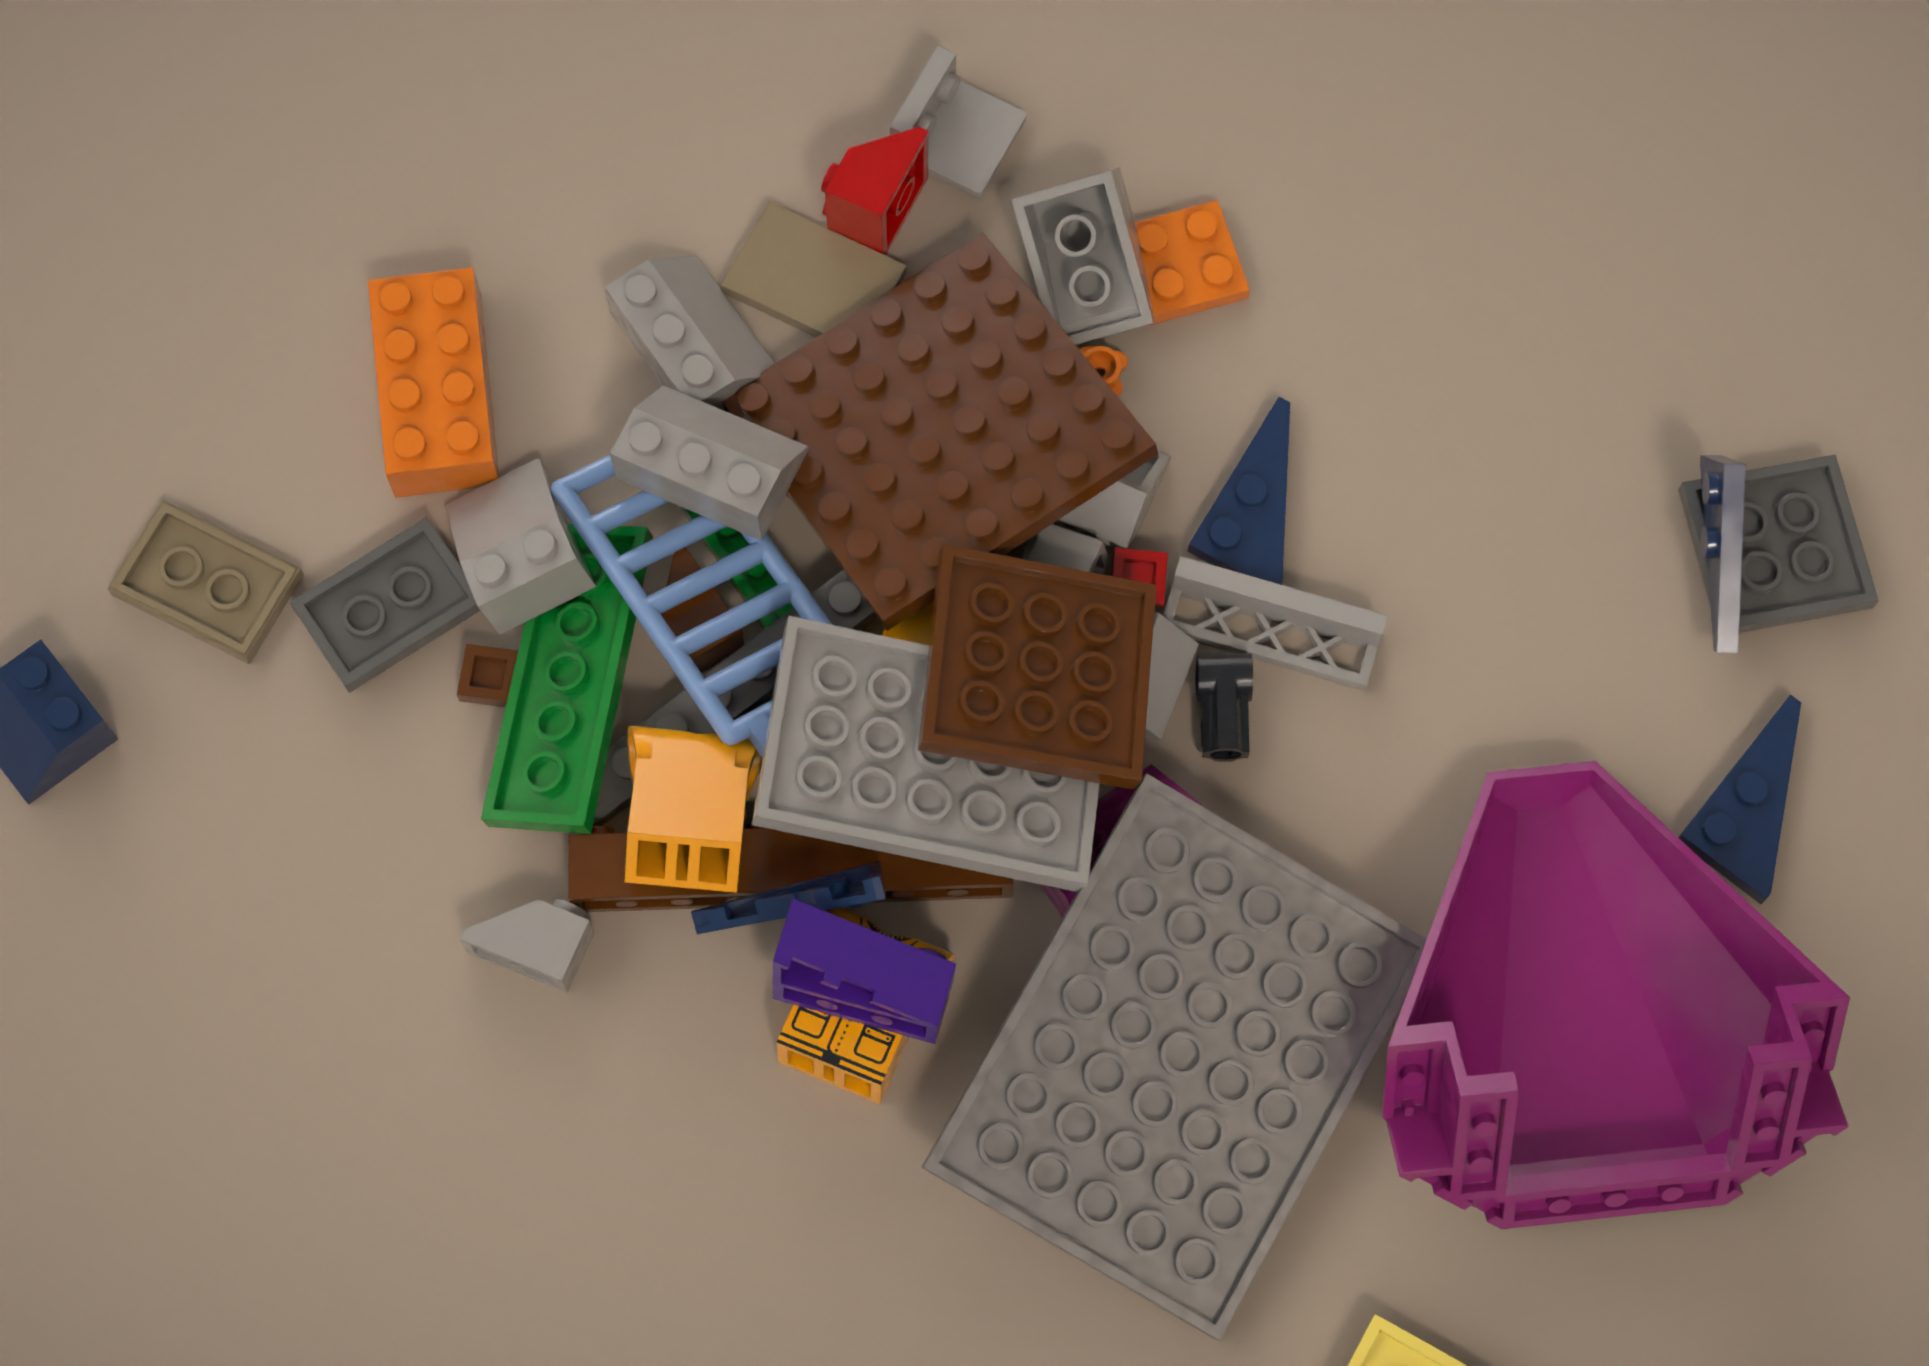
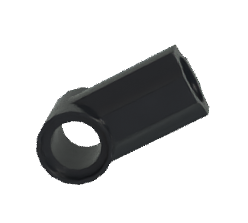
(1224, 690)

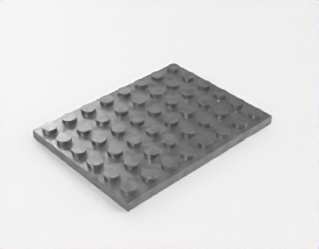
(1179, 1057)

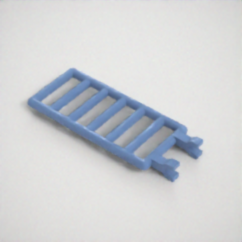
(649, 608)

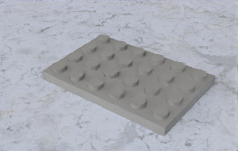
(851, 773)

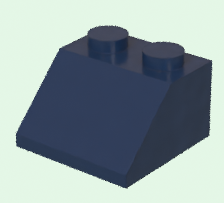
(45, 723)

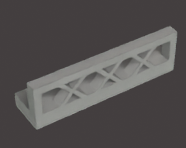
(1282, 606)

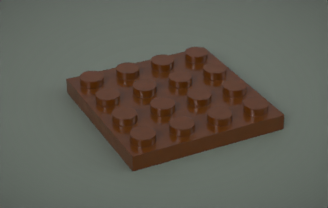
(1038, 667)

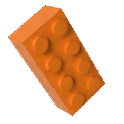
(433, 382)

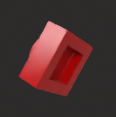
(1142, 567)

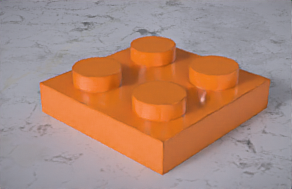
(1190, 262)

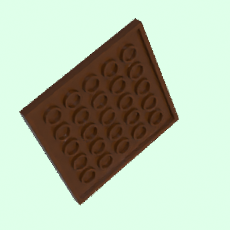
(942, 423)

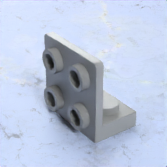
(965, 125)

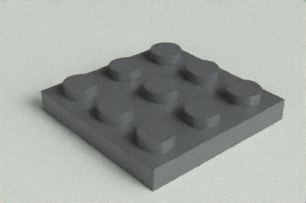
(1797, 545)

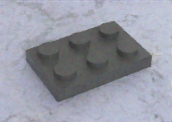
(386, 604)

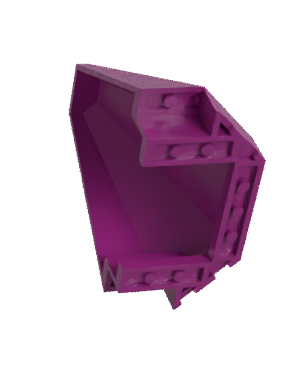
(1602, 1018)

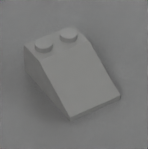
(1086, 256)
(517, 547)

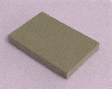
(807, 272)
(206, 581)

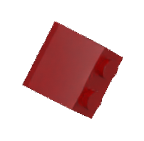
(876, 188)

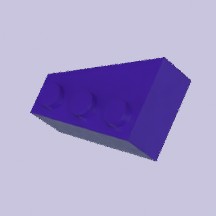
(860, 974)

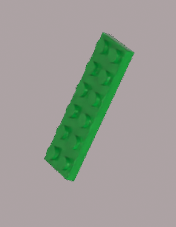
(564, 705)

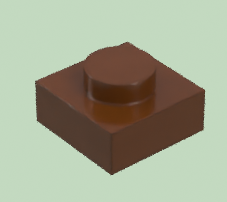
(486, 675)

